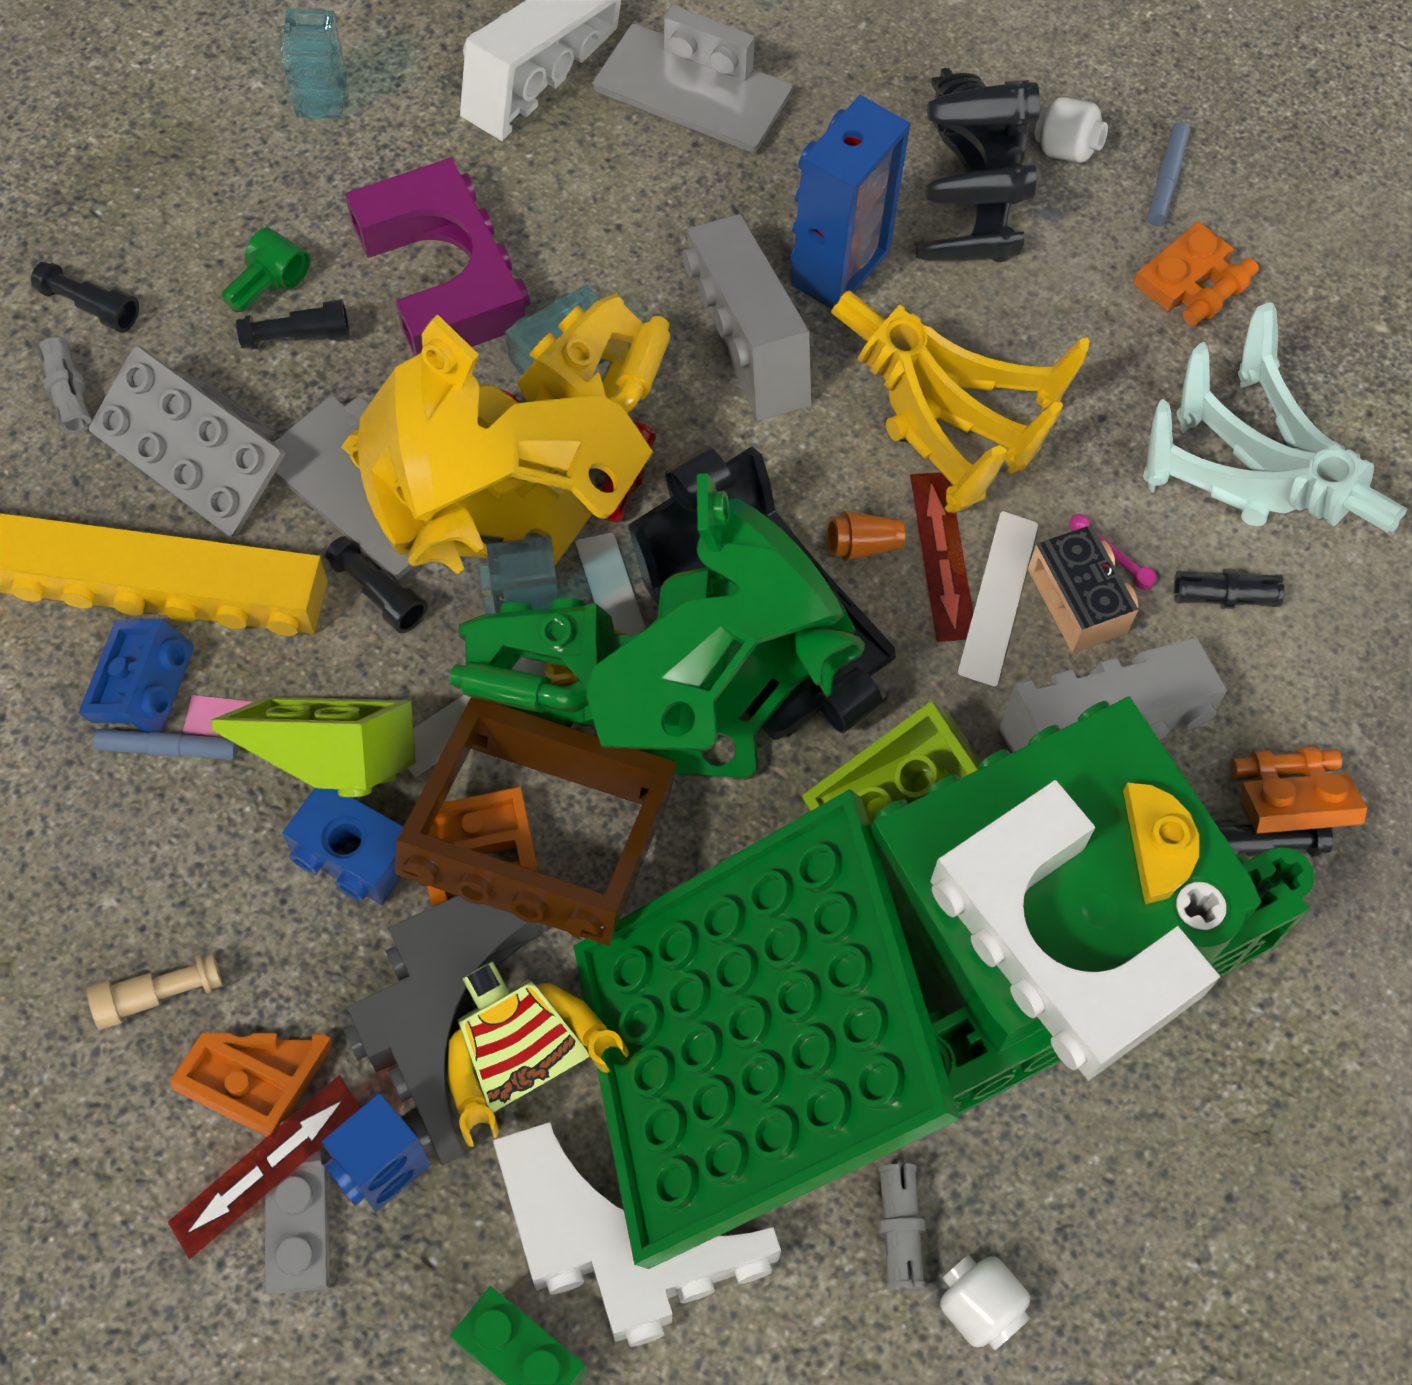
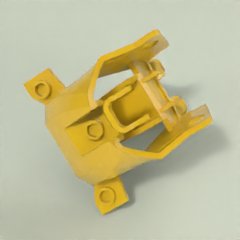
(471, 461)

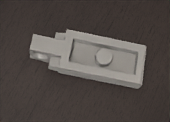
(298, 1230)

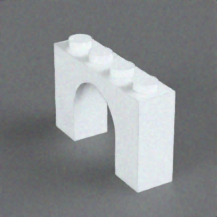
(1088, 1013)

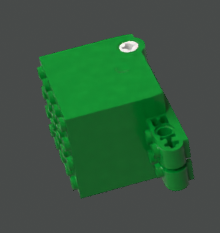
(1084, 911)

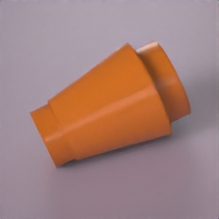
(863, 535)

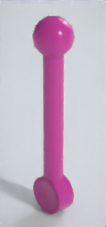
(1144, 577)

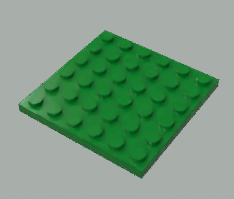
(761, 1033)

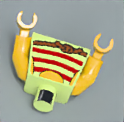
(517, 1044)

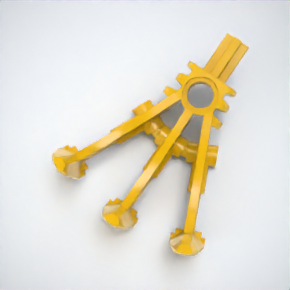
(928, 384)

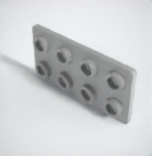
(696, 78)
(188, 439)
(330, 481)

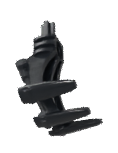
(989, 137)

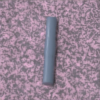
(1168, 174)
(165, 744)

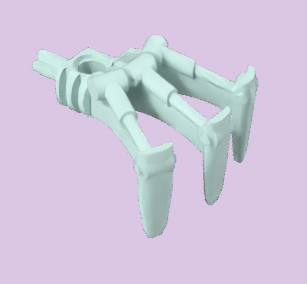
(1281, 478)

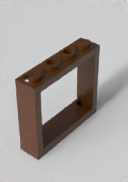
(559, 753)

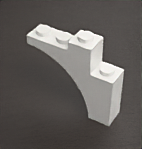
(578, 1231)

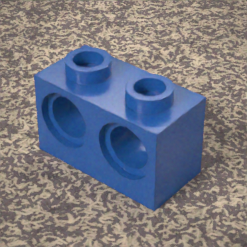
(374, 1154)

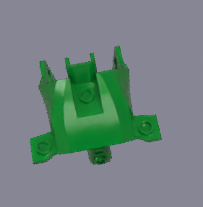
(697, 668)

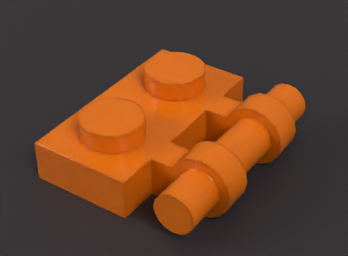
(1185, 265)
(1301, 801)

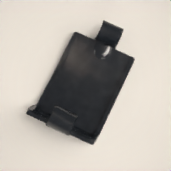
(668, 543)

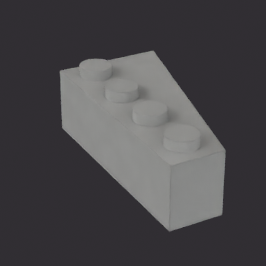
(751, 315)
(1166, 683)

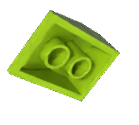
(327, 739)
(901, 763)

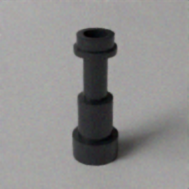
(112, 307)
(302, 324)
(400, 606)
(1245, 840)

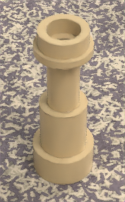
(114, 1001)

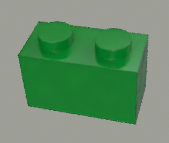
(514, 1346)

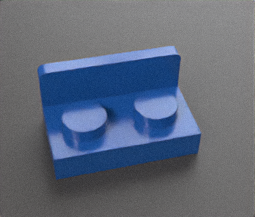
(137, 675)

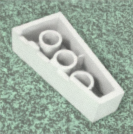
(525, 53)

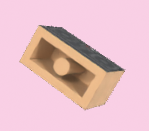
(1083, 588)

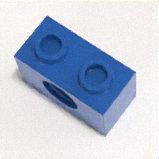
(330, 820)

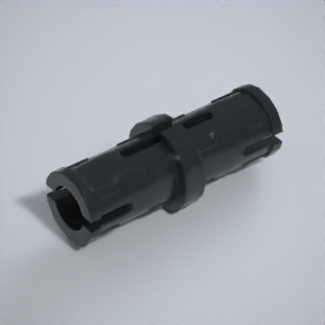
(1228, 588)

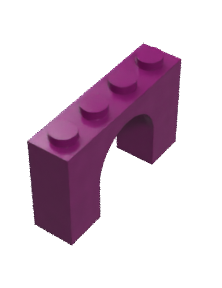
(440, 206)

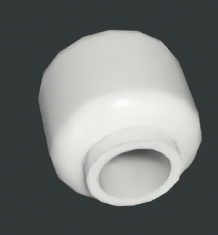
(1071, 129)
(985, 1301)

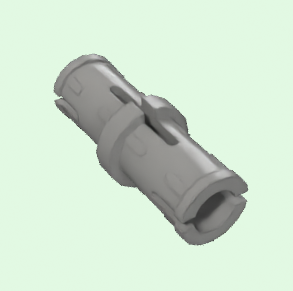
(64, 385)
(901, 1227)

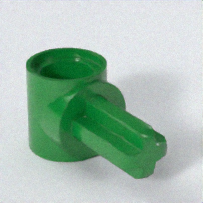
(270, 264)

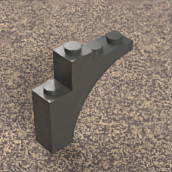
(420, 1014)

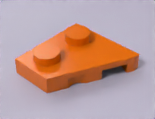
(250, 1076)

